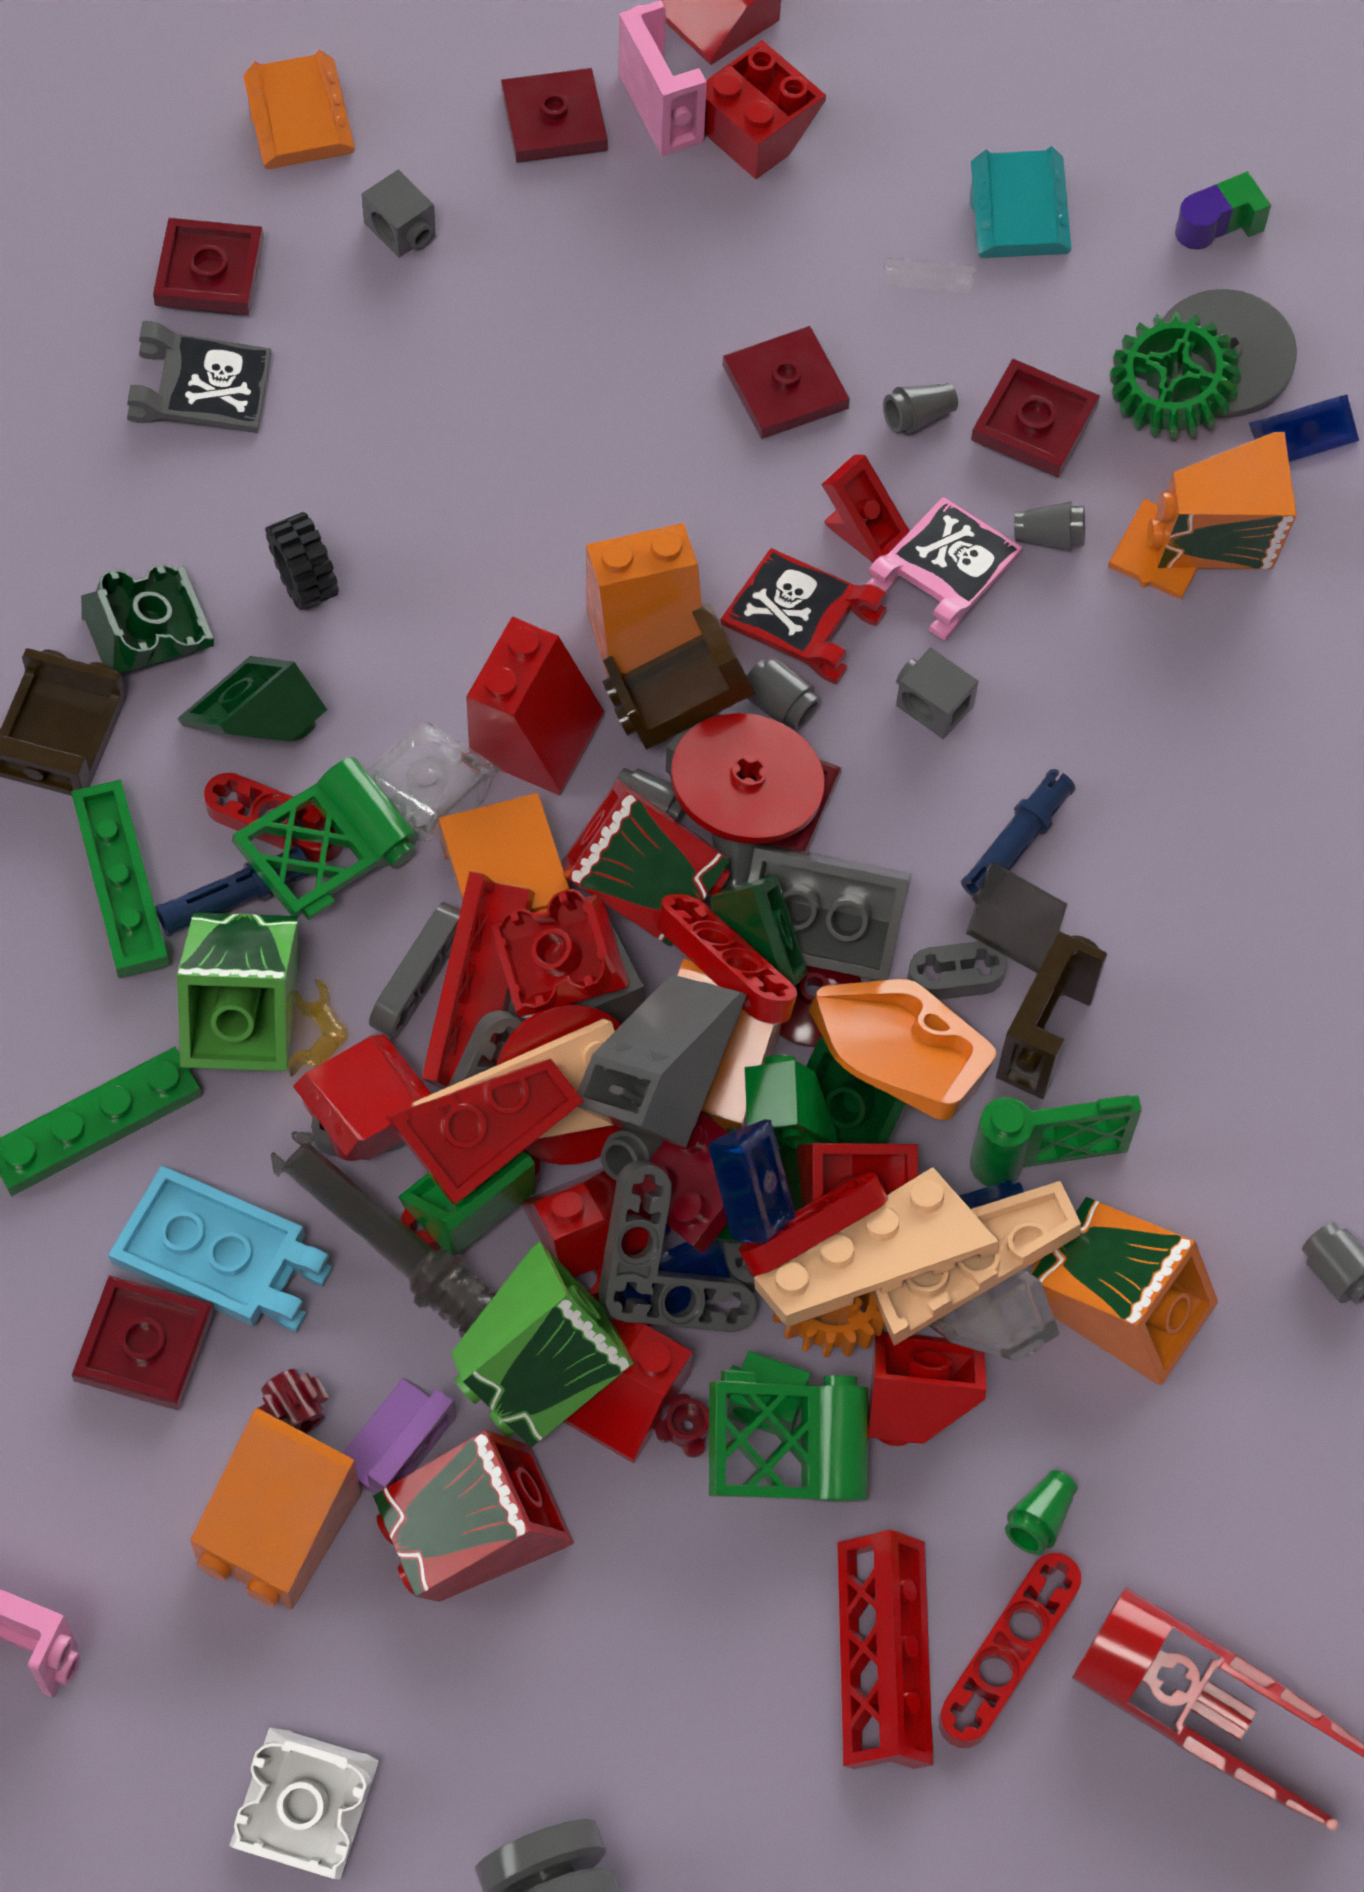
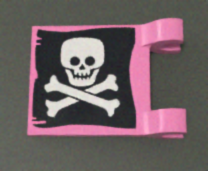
(949, 559)

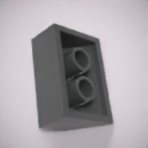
(839, 908)

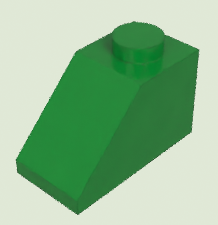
(789, 1098)

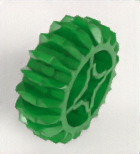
(1144, 360)

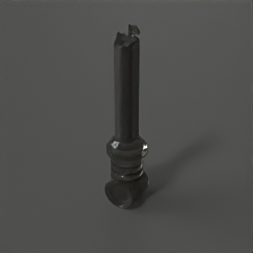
(434, 1276)

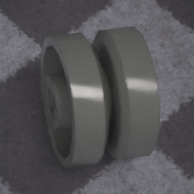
(550, 1861)

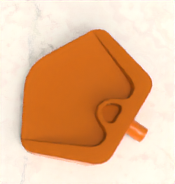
(903, 1043)

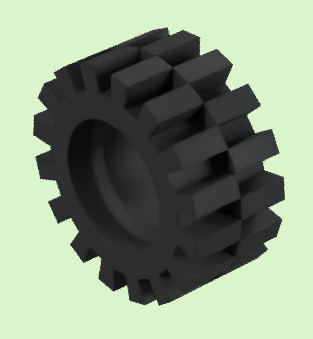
(302, 560)

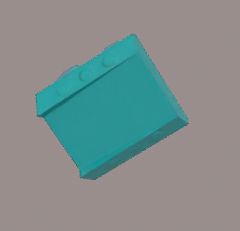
(1020, 203)

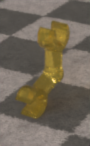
(333, 1031)

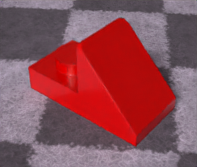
(863, 510)

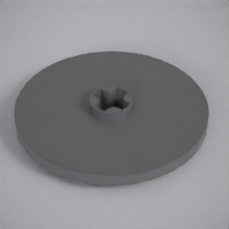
(1256, 332)

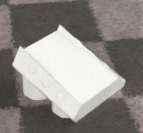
(304, 1802)

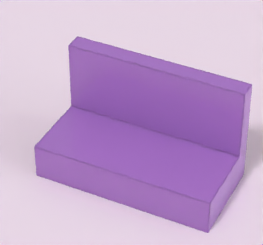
(399, 1435)

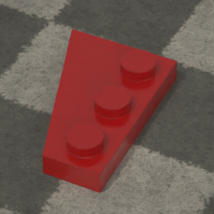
(485, 1125)

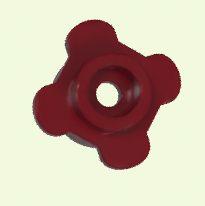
(684, 1409)

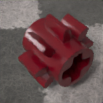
(295, 1399)

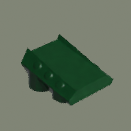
(145, 618)

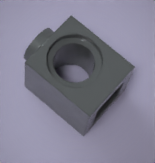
(398, 213)
(935, 692)

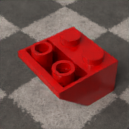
(759, 108)

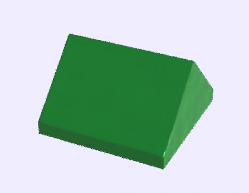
(462, 1223)

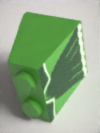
(237, 991)
(539, 1349)

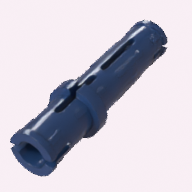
(1031, 818)
(221, 895)

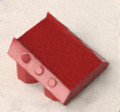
(559, 953)
(357, 1092)

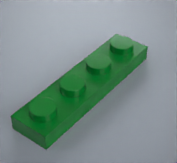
(120, 878)
(95, 1120)

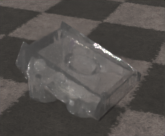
(432, 778)

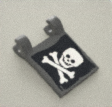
(201, 381)

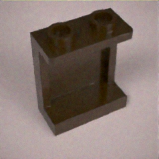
(679, 685)
(59, 721)
(1029, 1051)

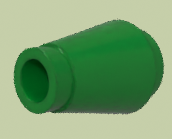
(1040, 1515)

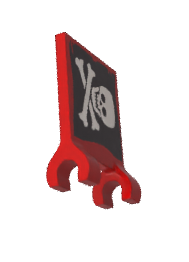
(800, 610)

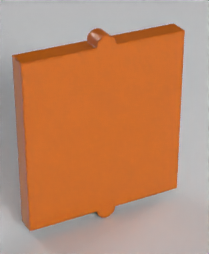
(1139, 561)

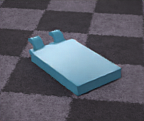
(218, 1250)

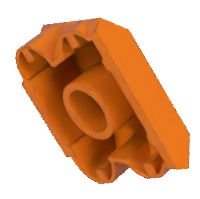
(298, 110)

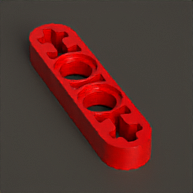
(726, 957)
(1013, 1651)

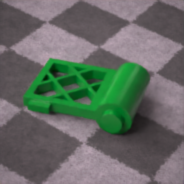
(363, 823)
(1017, 1138)
(830, 1431)

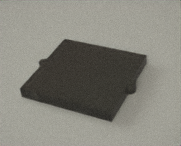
(1015, 917)

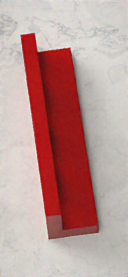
(473, 975)
(895, 1645)

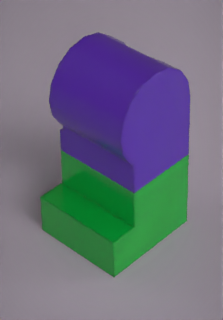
(1222, 210)

